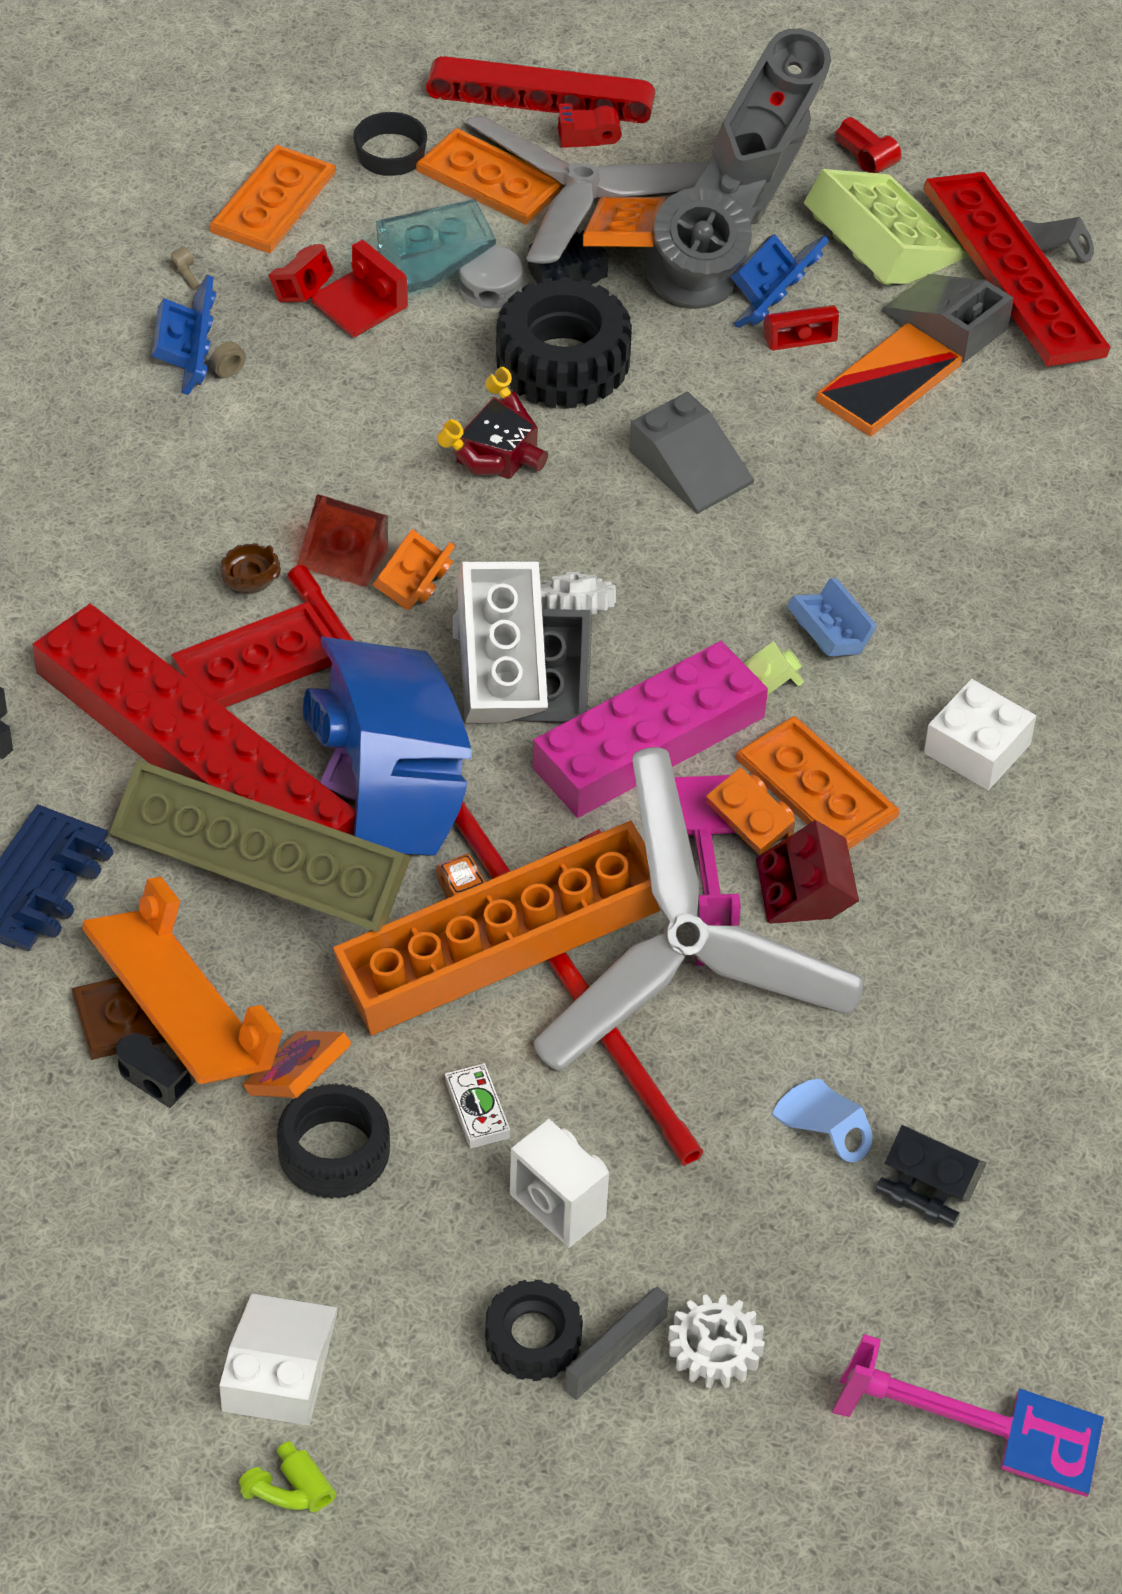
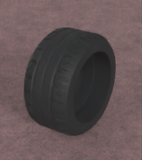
(339, 1175)

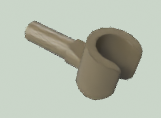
(181, 261)

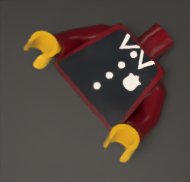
(498, 437)

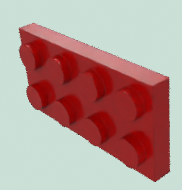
(257, 656)

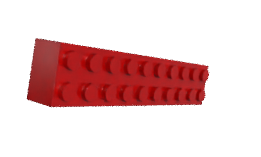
(174, 720)

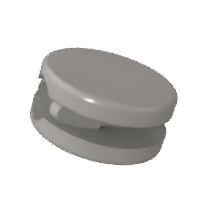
(491, 278)

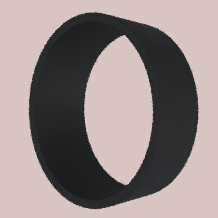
(390, 123)

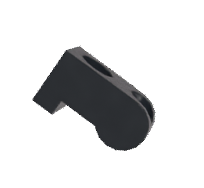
(152, 1069)

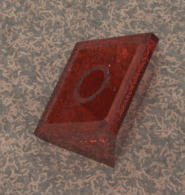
(344, 540)

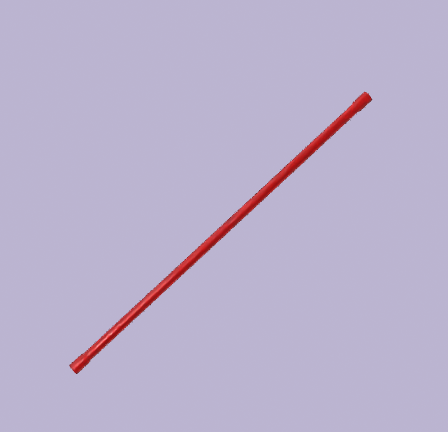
(673, 1129)

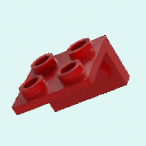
(366, 294)

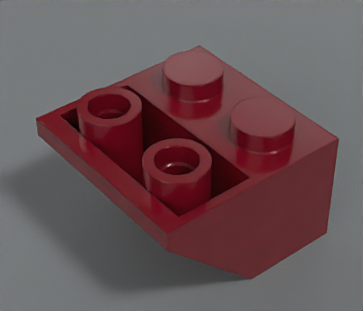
(807, 876)

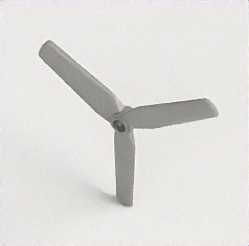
(583, 185)
(652, 963)

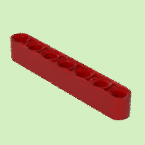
(537, 88)

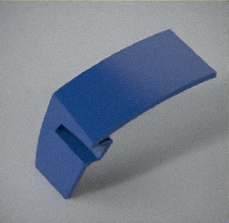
(402, 738)

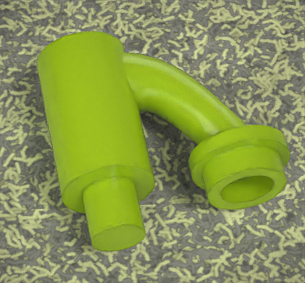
(310, 1484)

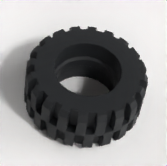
(571, 312)

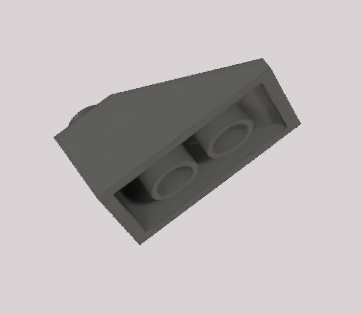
(689, 452)
(567, 664)

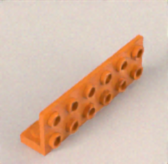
(177, 992)

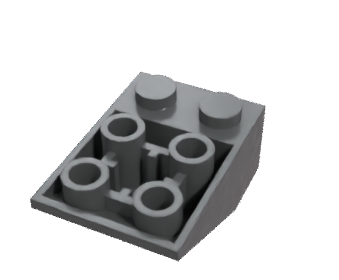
(955, 311)

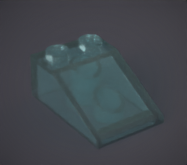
(434, 241)

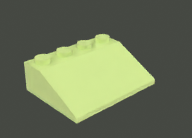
(882, 225)

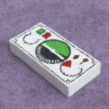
(477, 1106)

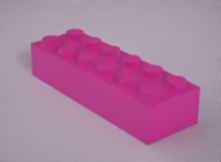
(674, 710)

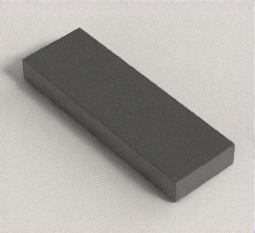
(616, 1342)

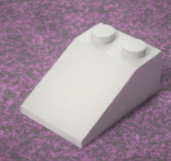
(277, 1359)

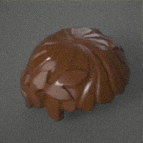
(250, 568)

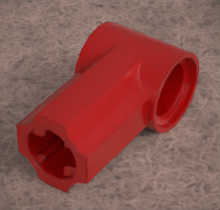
(872, 152)

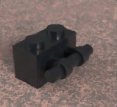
(932, 1163)

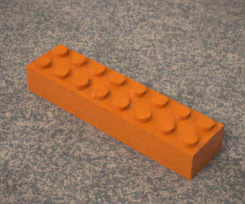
(498, 928)

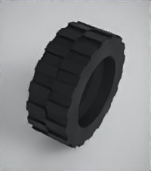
(533, 1298)

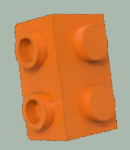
(412, 569)
(751, 811)

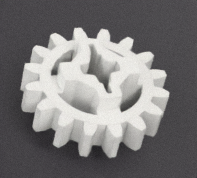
(577, 592)
(718, 1345)

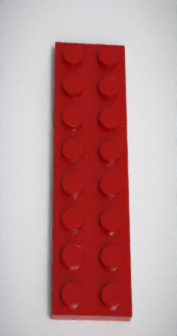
(1016, 265)

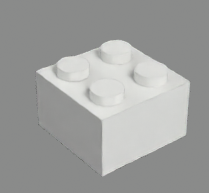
(979, 734)
(559, 1182)

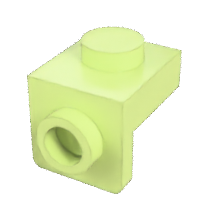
(775, 666)

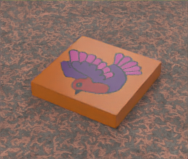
(298, 1064)

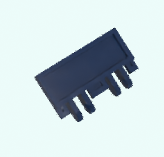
(37, 875)

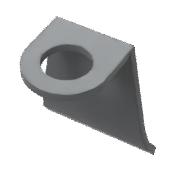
(1060, 232)

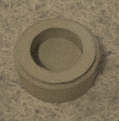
(227, 359)

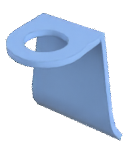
(821, 1109)

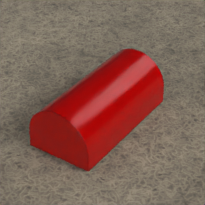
(801, 327)

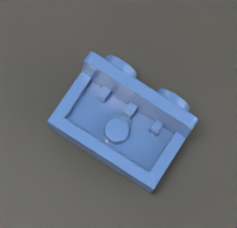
(833, 619)

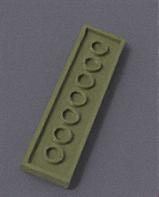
(260, 846)

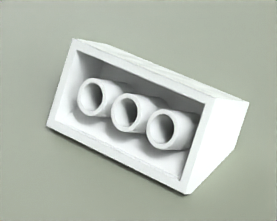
(501, 641)

